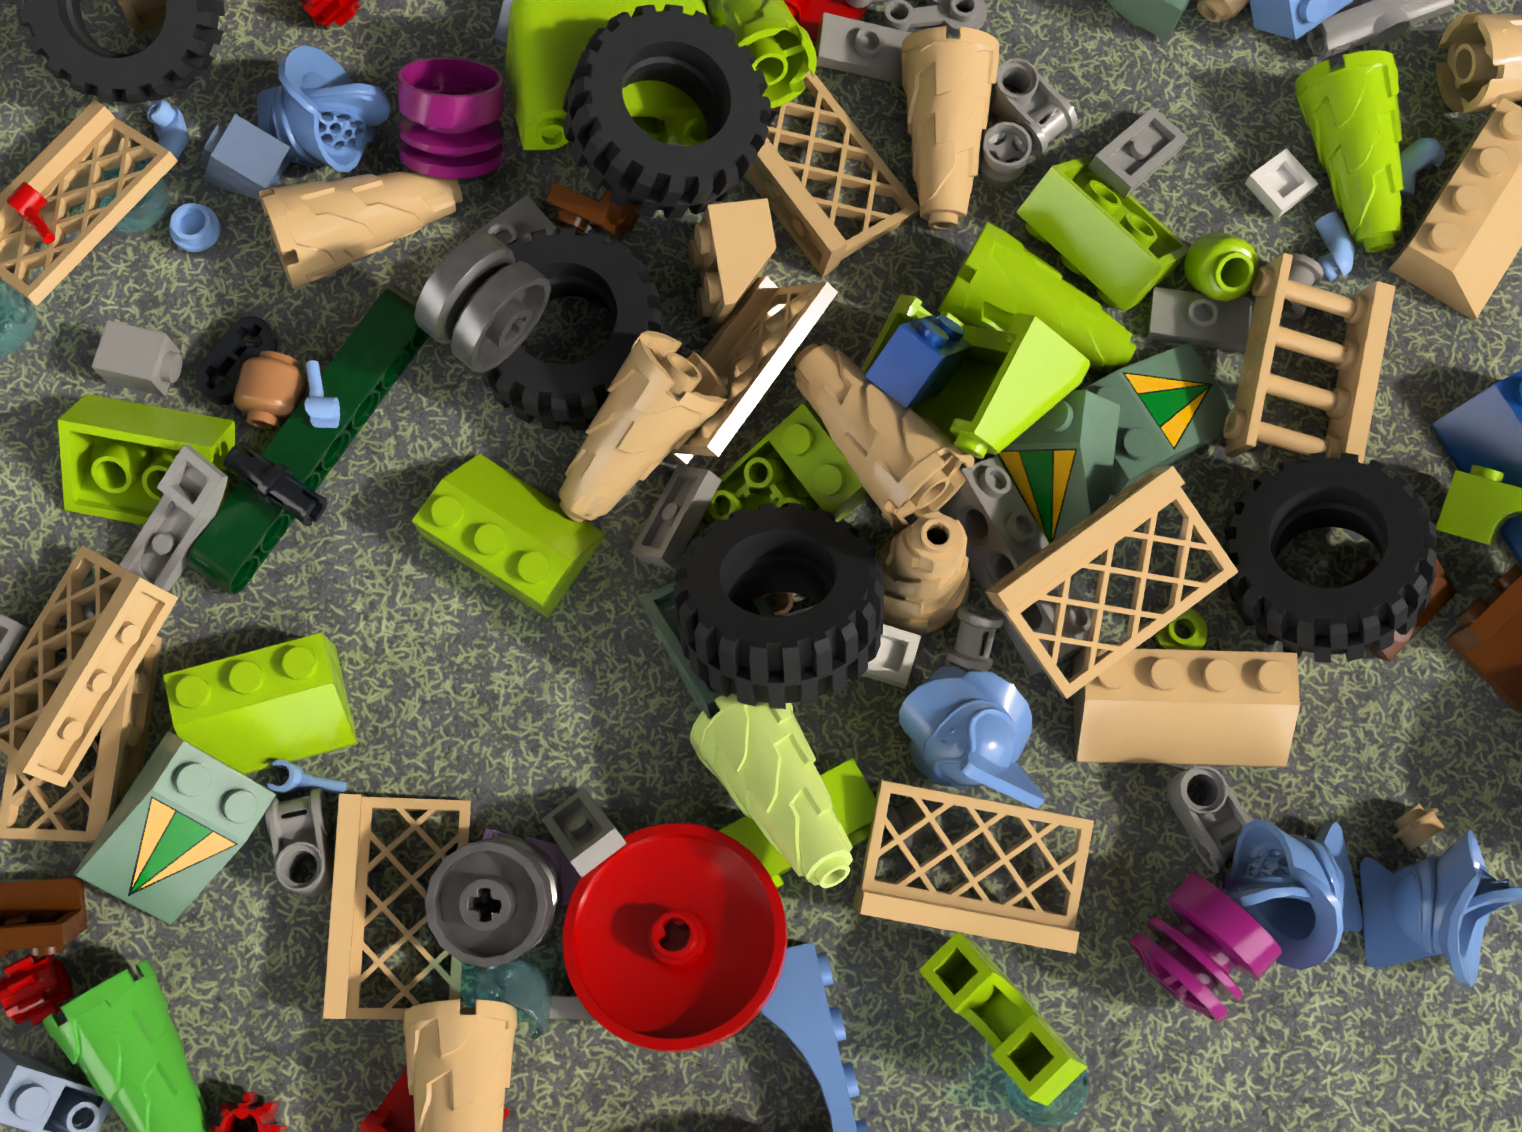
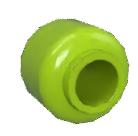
(1221, 266)

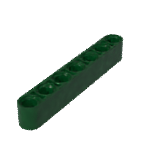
(360, 379)

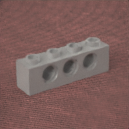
(1002, 538)

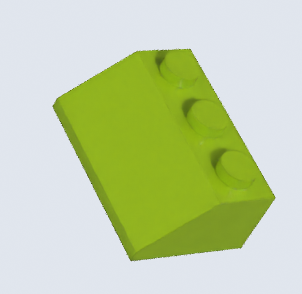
(1101, 233)
(122, 449)
(507, 533)
(264, 704)

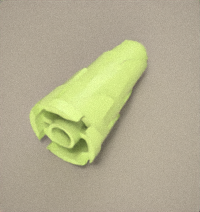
(773, 780)

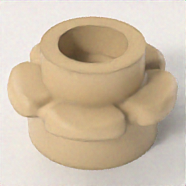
(1417, 826)

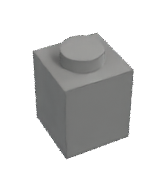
(137, 359)

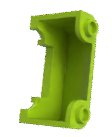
(542, 56)
(1000, 383)

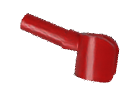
(28, 204)

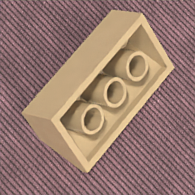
(1473, 220)
(1189, 708)

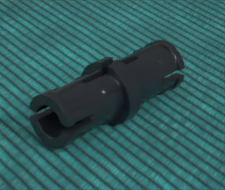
(275, 484)

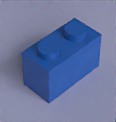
(919, 359)

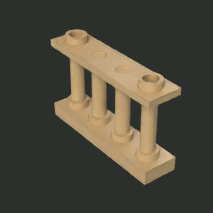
(1356, 359)

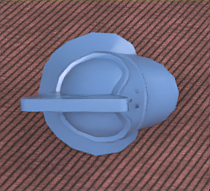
(320, 111)
(970, 732)
(1296, 889)
(1432, 908)

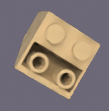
(731, 253)

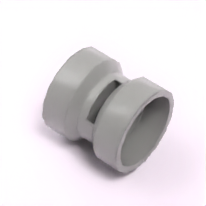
(1006, 143)

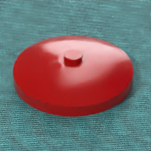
(675, 938)

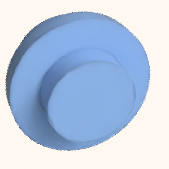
(194, 227)

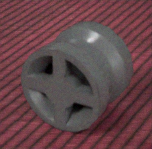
(903, 816)

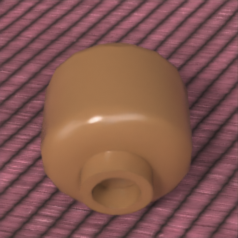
(269, 389)

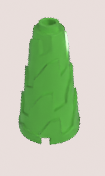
(132, 1053)

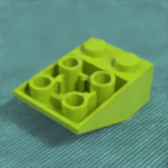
(790, 466)

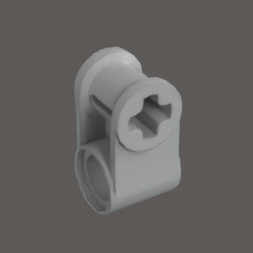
(1036, 108)
(1213, 820)
(300, 831)

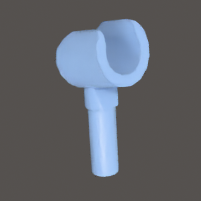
(323, 411)
(300, 780)

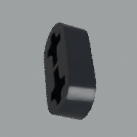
(230, 355)

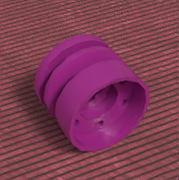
(450, 117)
(1205, 947)

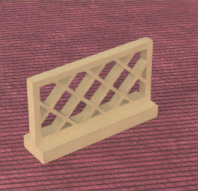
(72, 174)
(805, 215)
(752, 352)
(1098, 536)
(93, 671)
(118, 764)
(350, 896)
(965, 913)

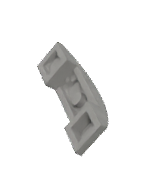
(189, 504)

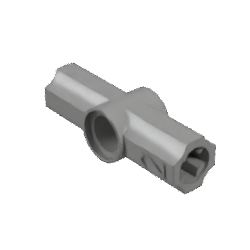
(1371, 22)

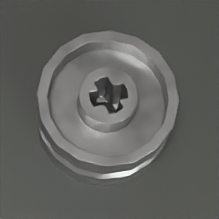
(482, 302)
(462, 906)

